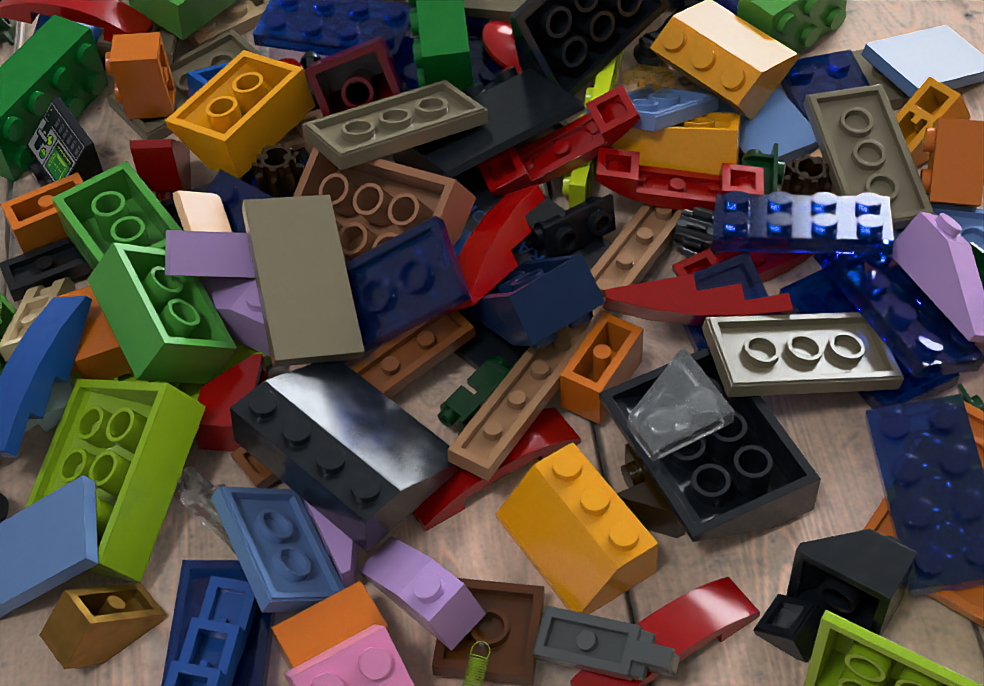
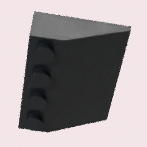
(578, 37)
(518, 108)
(342, 447)
(732, 479)

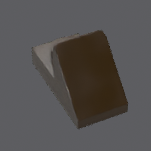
(646, 500)

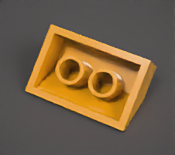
(724, 56)
(242, 111)
(688, 146)
(578, 531)

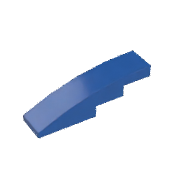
(37, 363)
(216, 637)

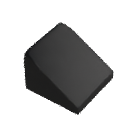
(791, 626)

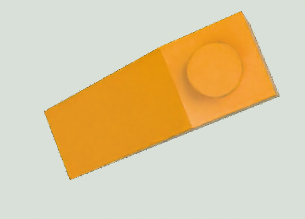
(923, 108)

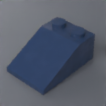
(539, 300)

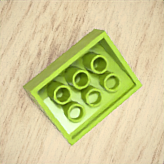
(135, 449)
(857, 657)

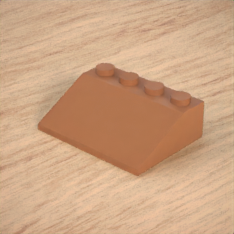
(384, 200)

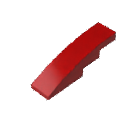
(487, 252)
(680, 303)

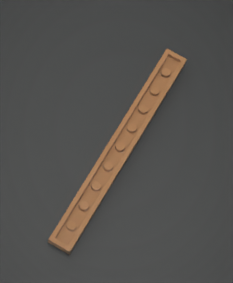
(536, 375)

